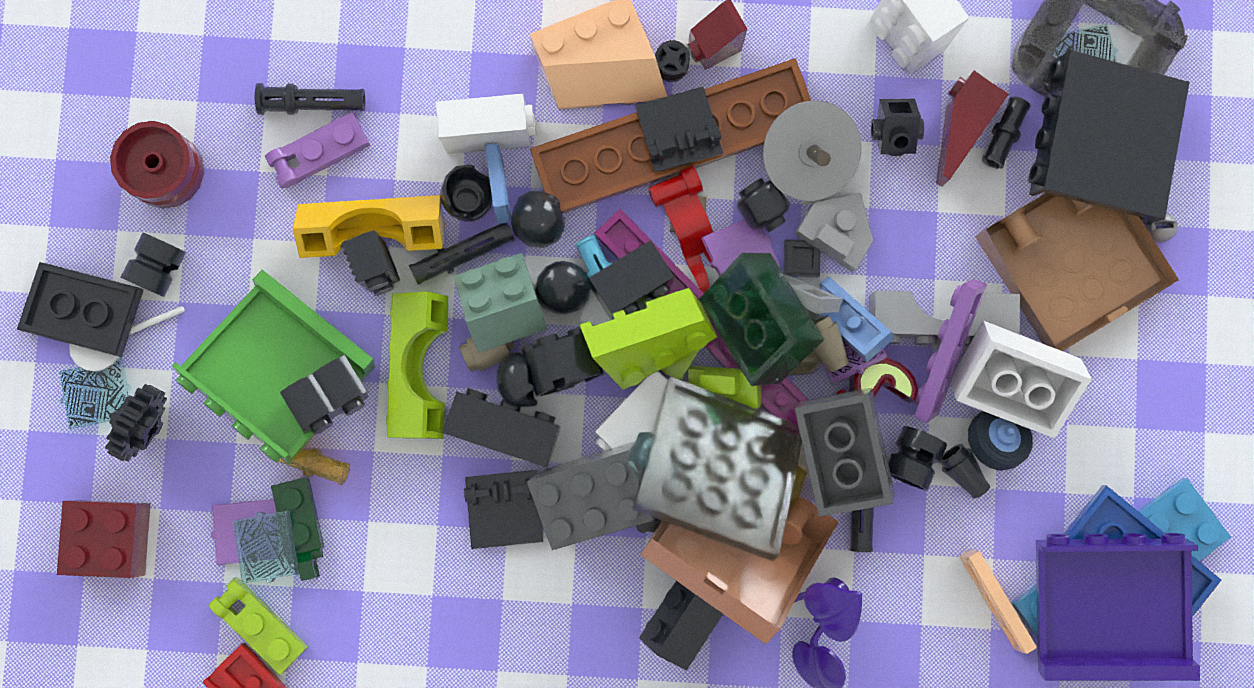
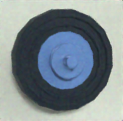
(999, 441)

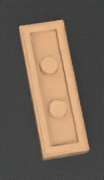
(997, 601)

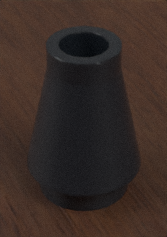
(964, 470)

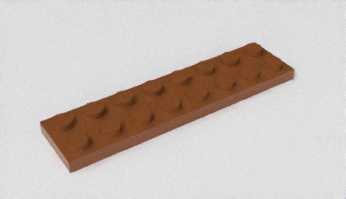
(615, 154)

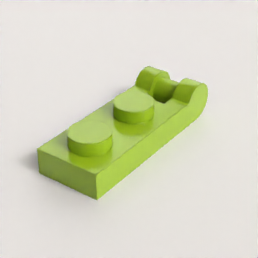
(259, 626)

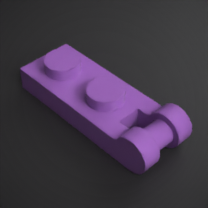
(318, 150)

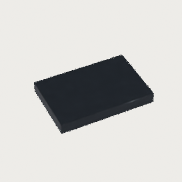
(80, 309)

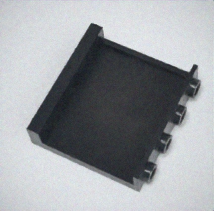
(1109, 135)

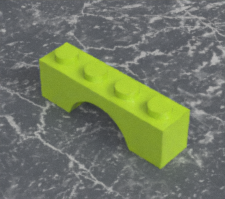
(415, 324)

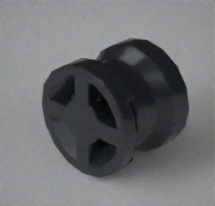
(676, 54)

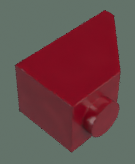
(717, 36)

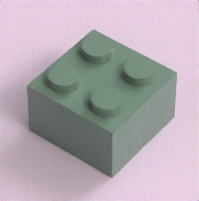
(499, 302)

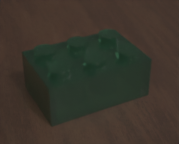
(761, 319)

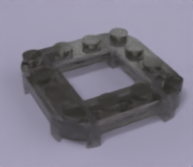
(1151, 20)

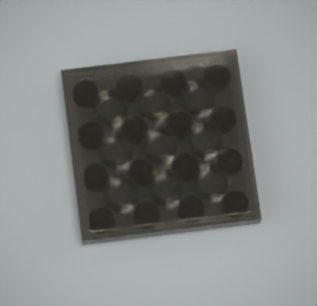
(720, 469)

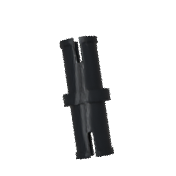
(1006, 132)

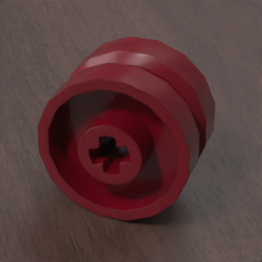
(156, 164)

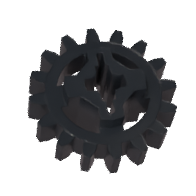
(136, 422)

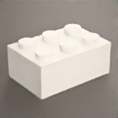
(918, 28)
(1019, 379)

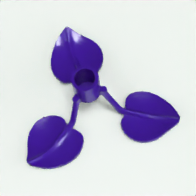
(838, 617)

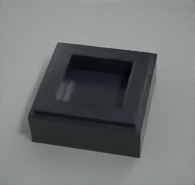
(801, 259)

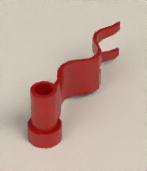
(687, 217)

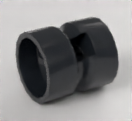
(153, 264)
(909, 469)

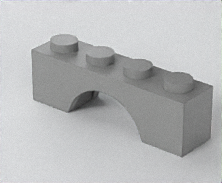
(907, 320)

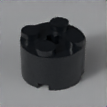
(560, 362)

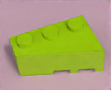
(650, 338)

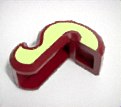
(888, 374)

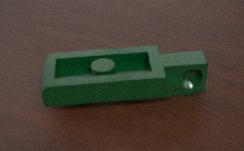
(298, 499)

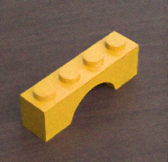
(409, 220)

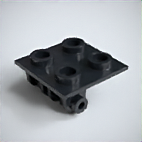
(679, 129)
(502, 510)

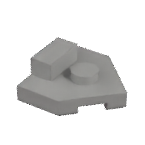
(838, 229)

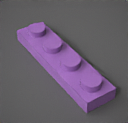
(953, 336)

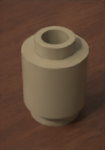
(484, 359)

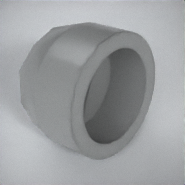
(1163, 234)

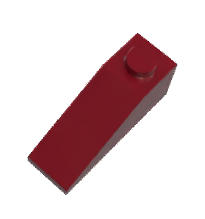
(966, 118)

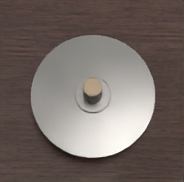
(812, 150)

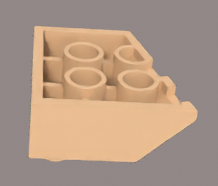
(599, 58)

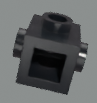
(897, 126)

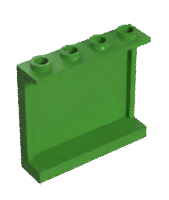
(256, 355)

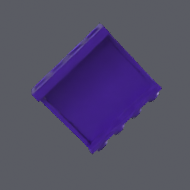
(1115, 608)

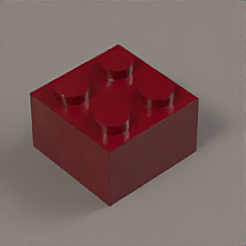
(103, 539)

